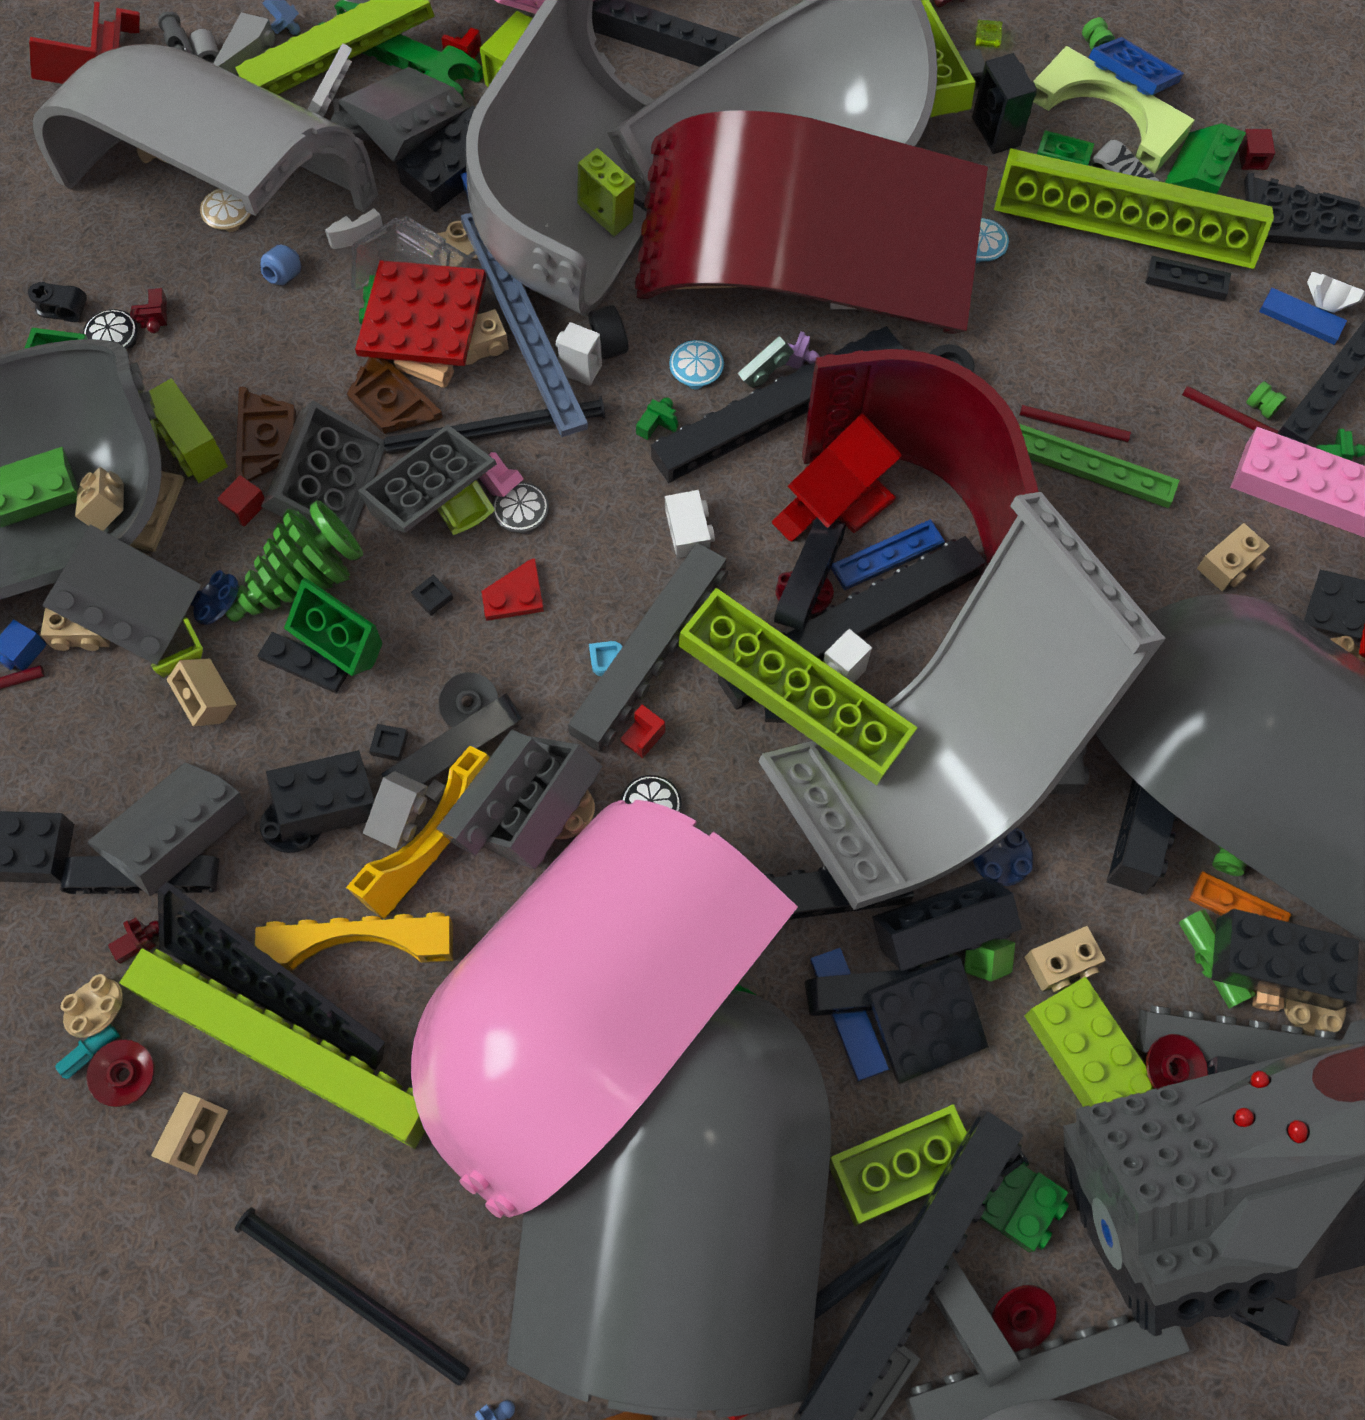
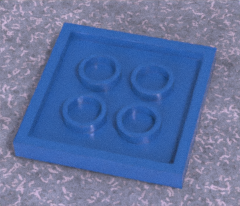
(1135, 66)

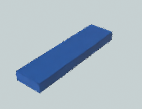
(887, 554)
(853, 1028)

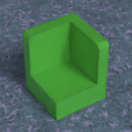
(991, 960)

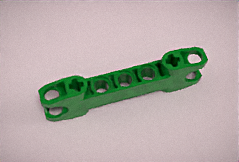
(405, 52)

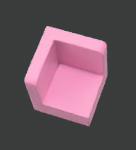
(500, 479)

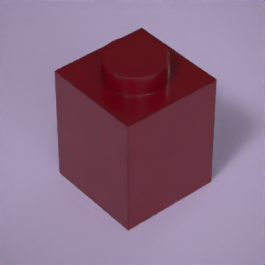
(1256, 149)

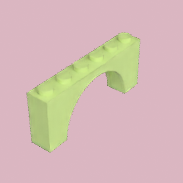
(1077, 76)

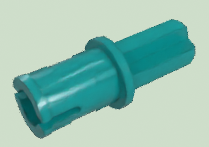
(85, 1051)

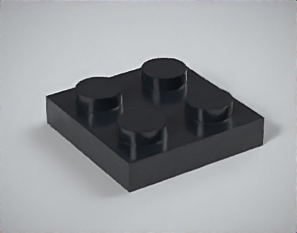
(1337, 605)

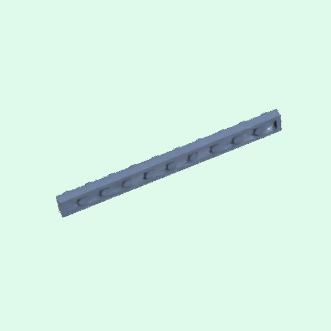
(530, 338)

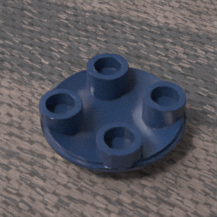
(215, 598)
(1007, 860)

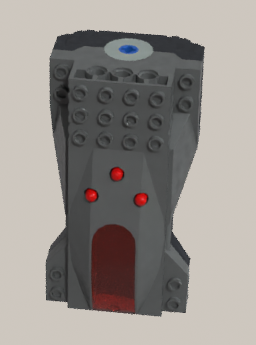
(1226, 1184)

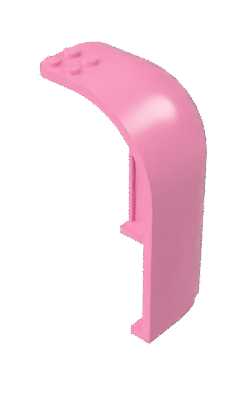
(585, 999)

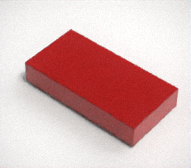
(867, 506)

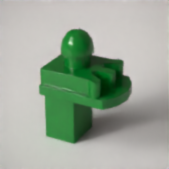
(657, 414)
(1344, 446)

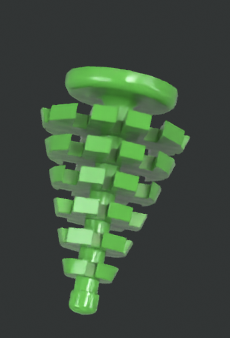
(295, 555)

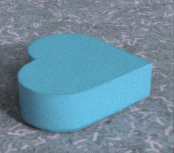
(602, 655)

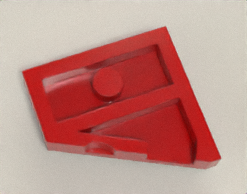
(514, 594)

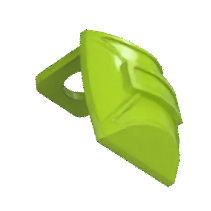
(466, 509)
(167, 664)

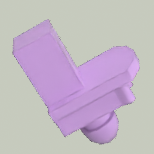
(801, 352)

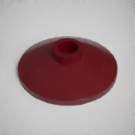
(1181, 1054)
(105, 1069)
(1025, 1316)

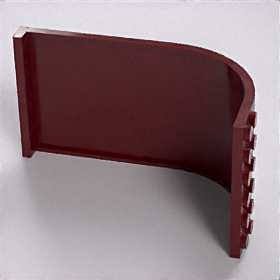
(812, 216)
(935, 419)

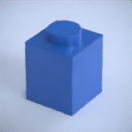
(19, 646)

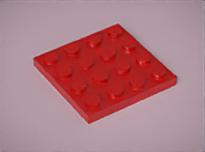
(421, 313)

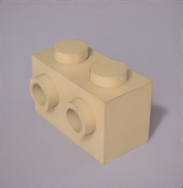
(487, 338)
(100, 498)
(1233, 557)
(63, 633)
(201, 692)
(1065, 959)
(189, 1133)

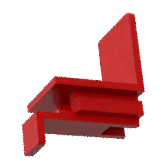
(58, 60)
(837, 477)

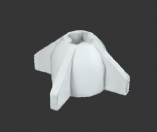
(1333, 294)

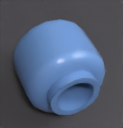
(280, 265)

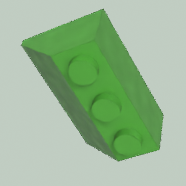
(36, 486)

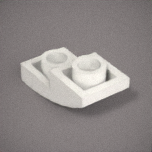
(346, 233)

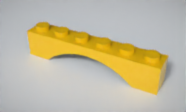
(387, 880)
(423, 938)

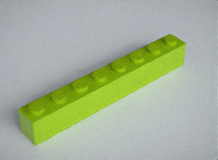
(316, 49)

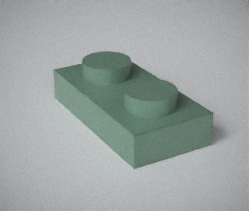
(766, 362)

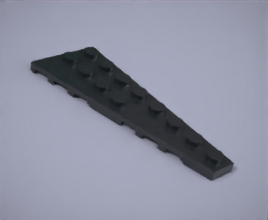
(1307, 216)
(227, 957)

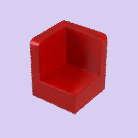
(469, 43)
(242, 499)
(644, 731)

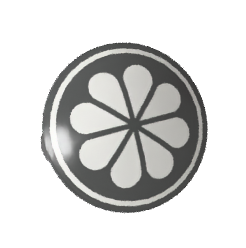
(521, 508)

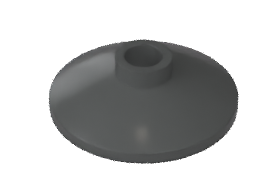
(465, 684)

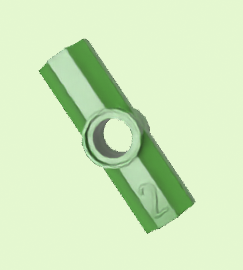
(1201, 934)

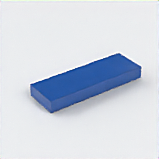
(1303, 316)

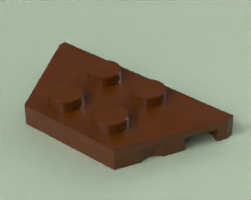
(390, 398)
(261, 433)

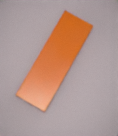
(1223, 897)

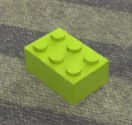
(185, 433)

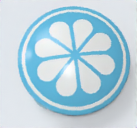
(992, 241)
(696, 363)

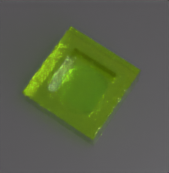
(988, 33)

